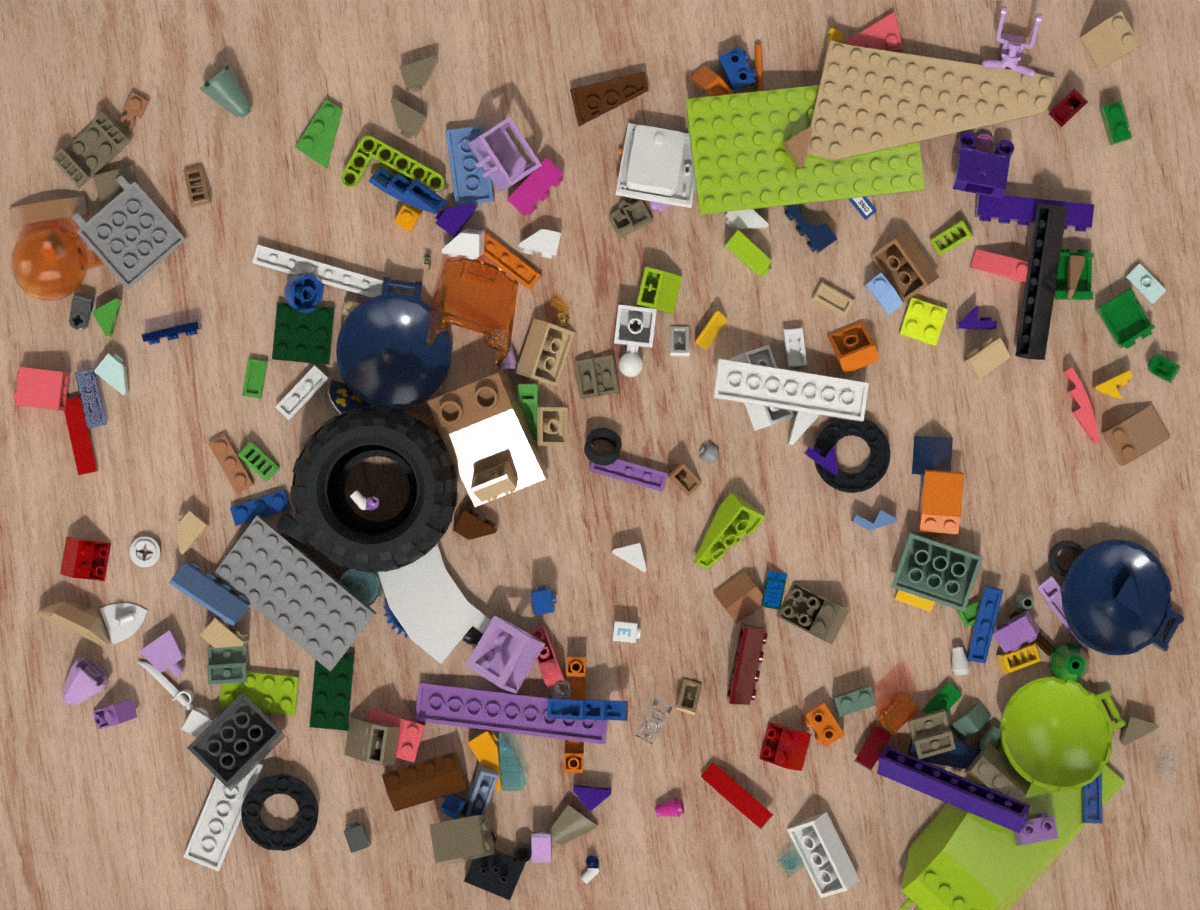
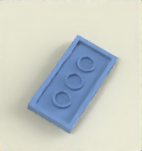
(467, 179)

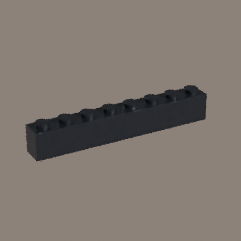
(1041, 281)

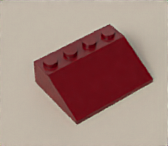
(745, 665)

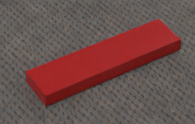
(80, 437)

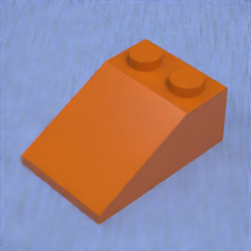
(941, 502)

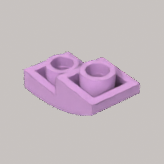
(541, 847)

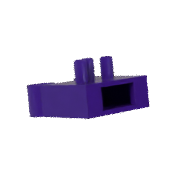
(980, 170)

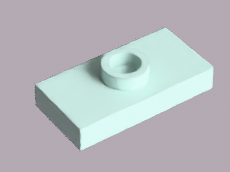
(1145, 283)

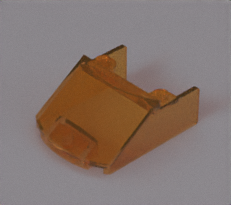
(477, 299)

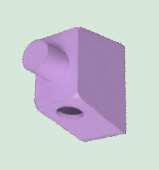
(165, 653)

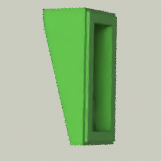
(247, 449)

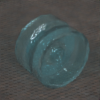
(370, 581)

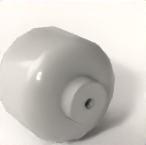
(709, 453)

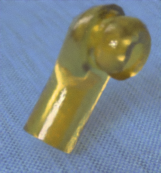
(563, 311)

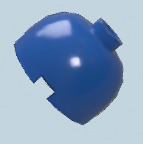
(303, 292)

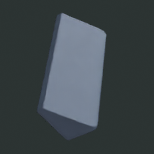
(480, 792)

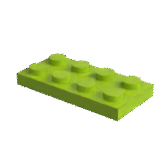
(267, 691)

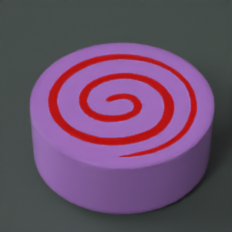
(984, 143)

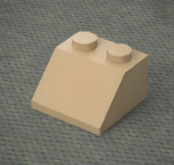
(493, 482)

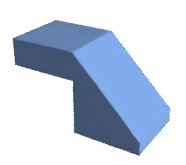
(881, 519)

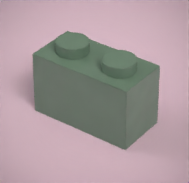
(854, 700)

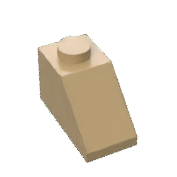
(189, 530)

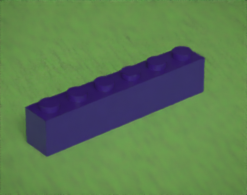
(1024, 211)

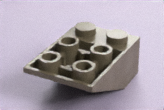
(813, 613)
(372, 741)

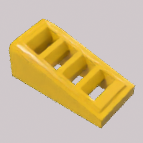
(1007, 662)

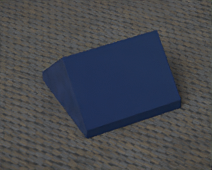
(931, 454)

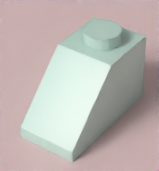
(114, 373)

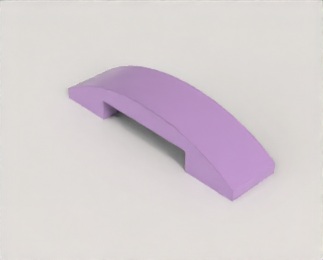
(1052, 595)

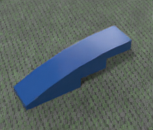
(411, 193)
(587, 709)

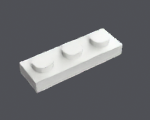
(302, 392)

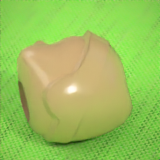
(348, 307)

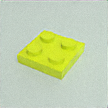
(923, 321)

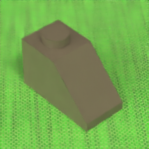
(418, 73)
(407, 119)

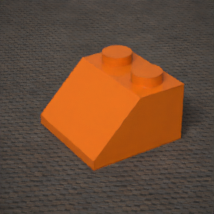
(853, 347)

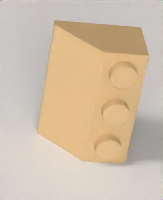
(545, 352)

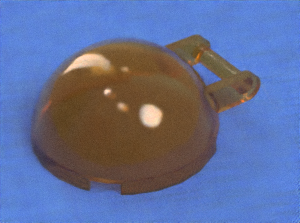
(50, 262)

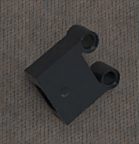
(498, 871)

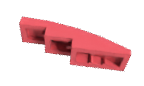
(1084, 412)

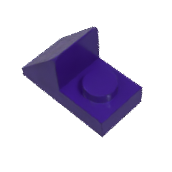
(971, 321)
(828, 462)

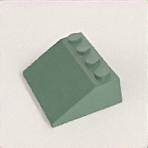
(936, 570)

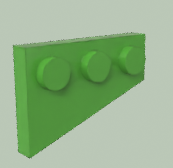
(321, 133)

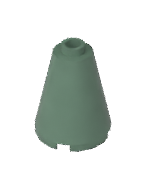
(228, 92)

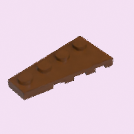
(598, 98)

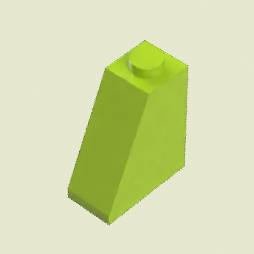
(748, 254)

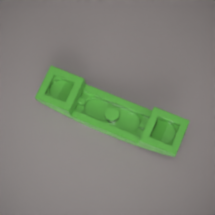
(529, 402)

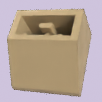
(987, 358)
(222, 634)

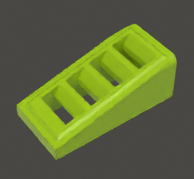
(964, 226)

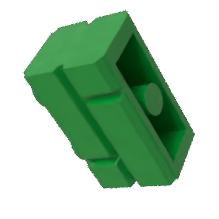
(1115, 123)

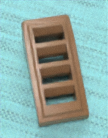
(201, 201)
(1074, 269)

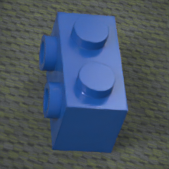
(737, 70)
(543, 600)

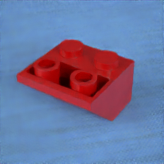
(85, 559)
(785, 746)

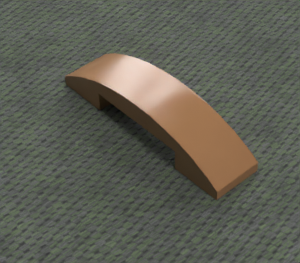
(48, 211)

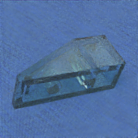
(510, 767)

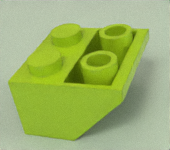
(659, 290)

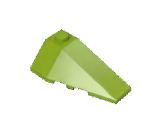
(730, 524)

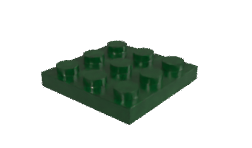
(303, 335)

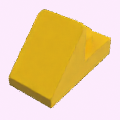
(1109, 386)

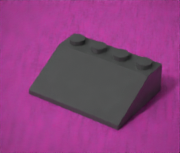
(236, 741)

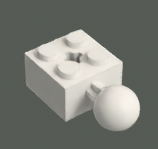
(631, 363)

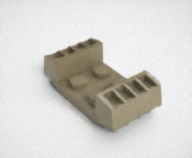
(92, 149)

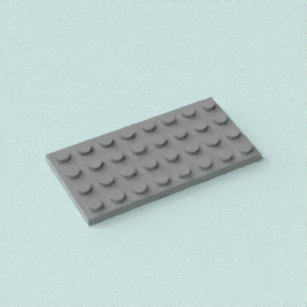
(295, 592)

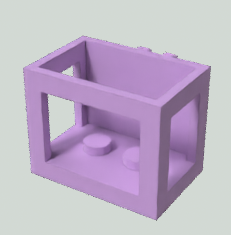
(501, 157)
(505, 654)

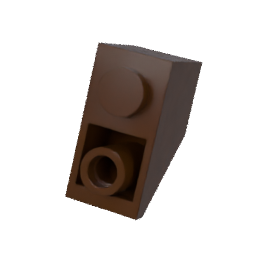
(473, 527)

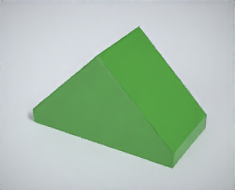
(107, 316)

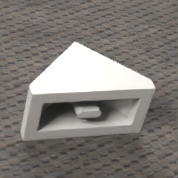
(679, 342)
(632, 554)

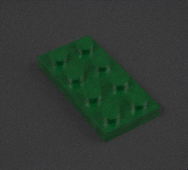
(332, 695)

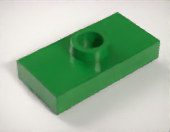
(944, 699)

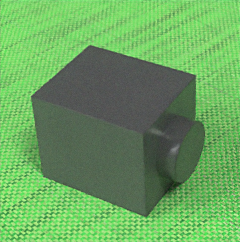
(356, 836)

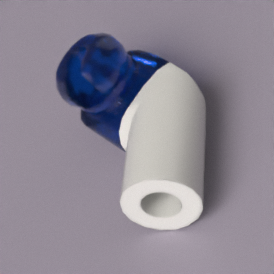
(592, 869)

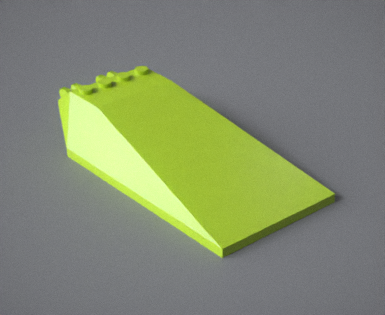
(976, 863)

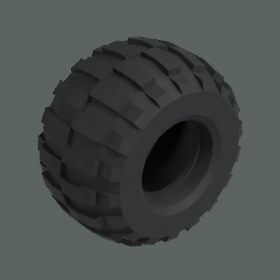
(321, 497)

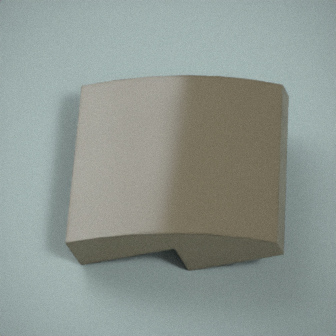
(108, 187)
(597, 377)
(931, 734)

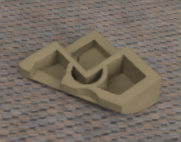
(630, 217)
(570, 826)

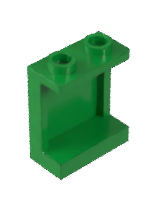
(1083, 288)
(1125, 319)

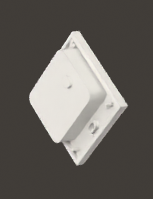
(656, 165)

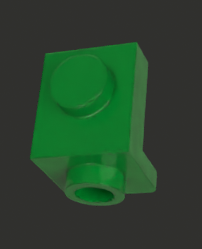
(1163, 368)

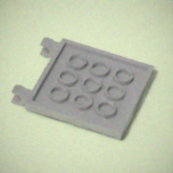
(130, 234)

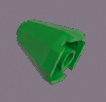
(1062, 660)

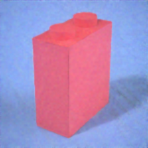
(41, 388)

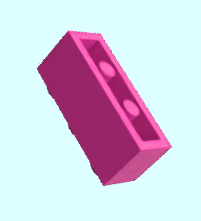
(536, 187)

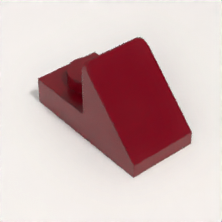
(1068, 107)

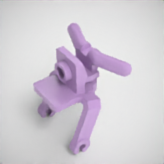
(1012, 47)

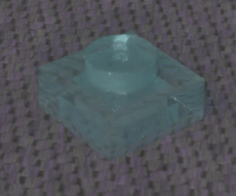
(790, 863)

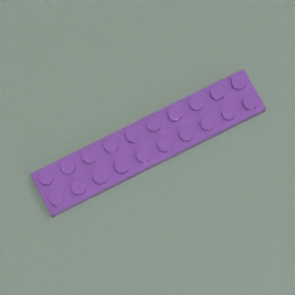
(501, 713)

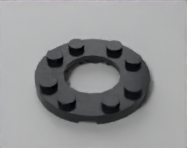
(878, 461)
(282, 839)

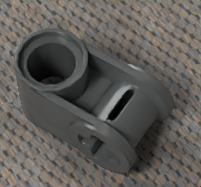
(81, 308)

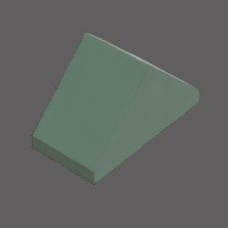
(970, 721)

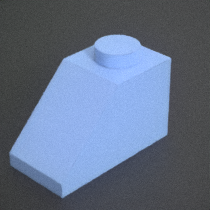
(884, 293)

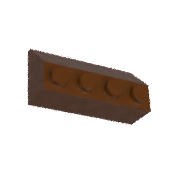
(425, 781)

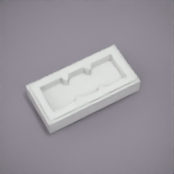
(795, 347)

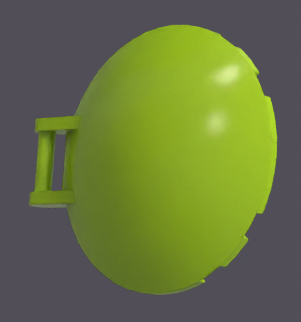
(1058, 733)

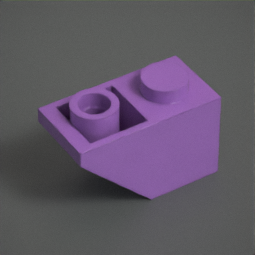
(115, 714)

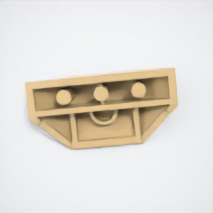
(77, 620)

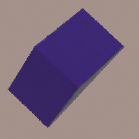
(591, 795)

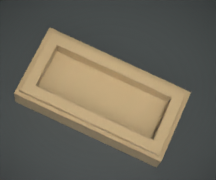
(833, 299)

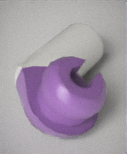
(368, 503)

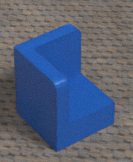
(452, 805)

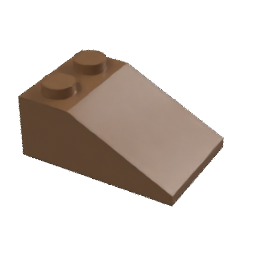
(1135, 435)

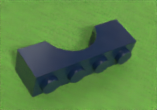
(817, 235)

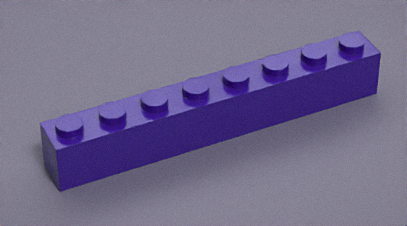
(953, 789)

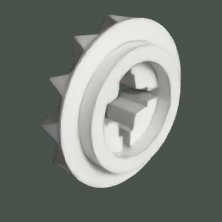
(152, 546)

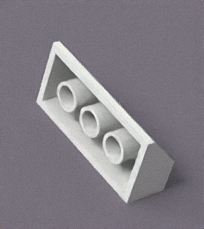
(762, 415)
(823, 855)

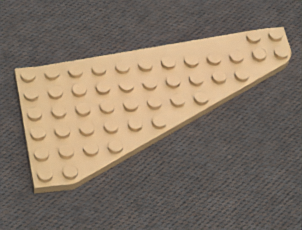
(896, 99)

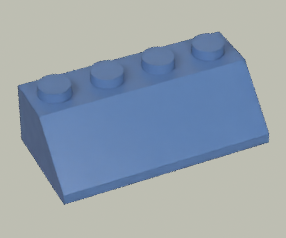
(210, 593)

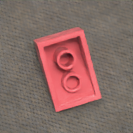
(409, 734)

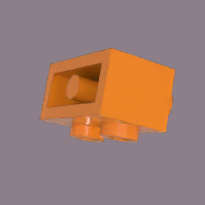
(824, 724)

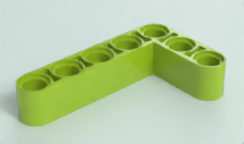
(392, 162)

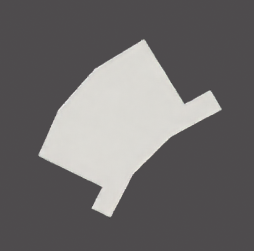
(430, 605)

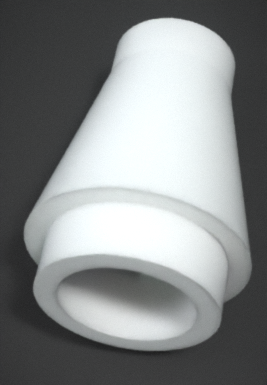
(959, 662)

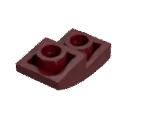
(873, 748)

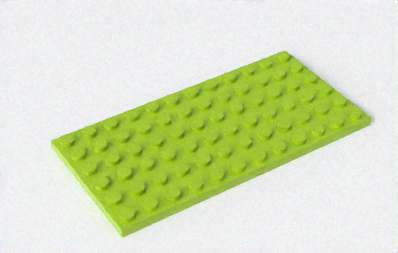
(746, 167)

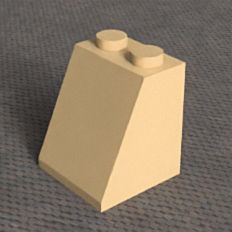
(1110, 41)

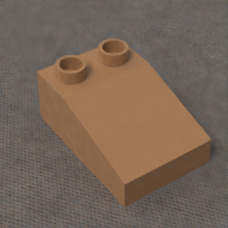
(487, 428)

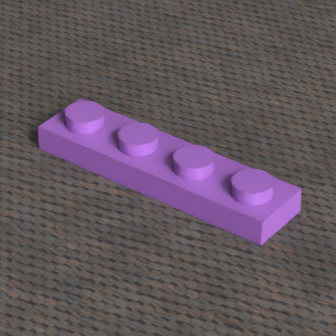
(632, 473)

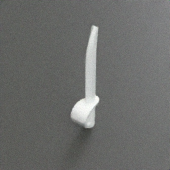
(170, 687)

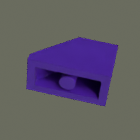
(455, 218)

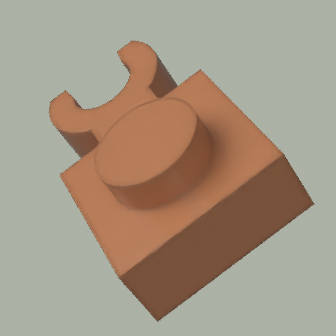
(135, 108)

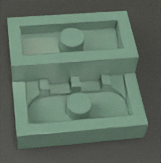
(227, 665)

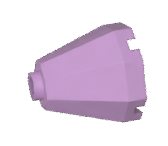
(84, 681)

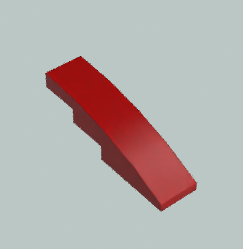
(737, 795)

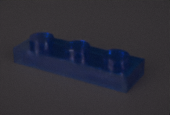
(172, 333)
(90, 398)

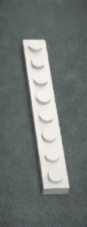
(325, 273)

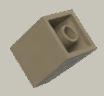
(462, 839)

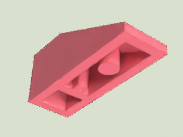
(1000, 265)

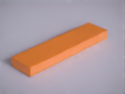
(509, 262)

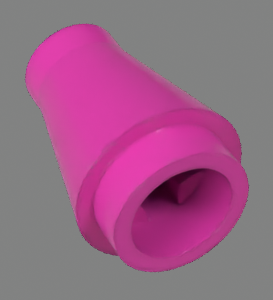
(671, 808)

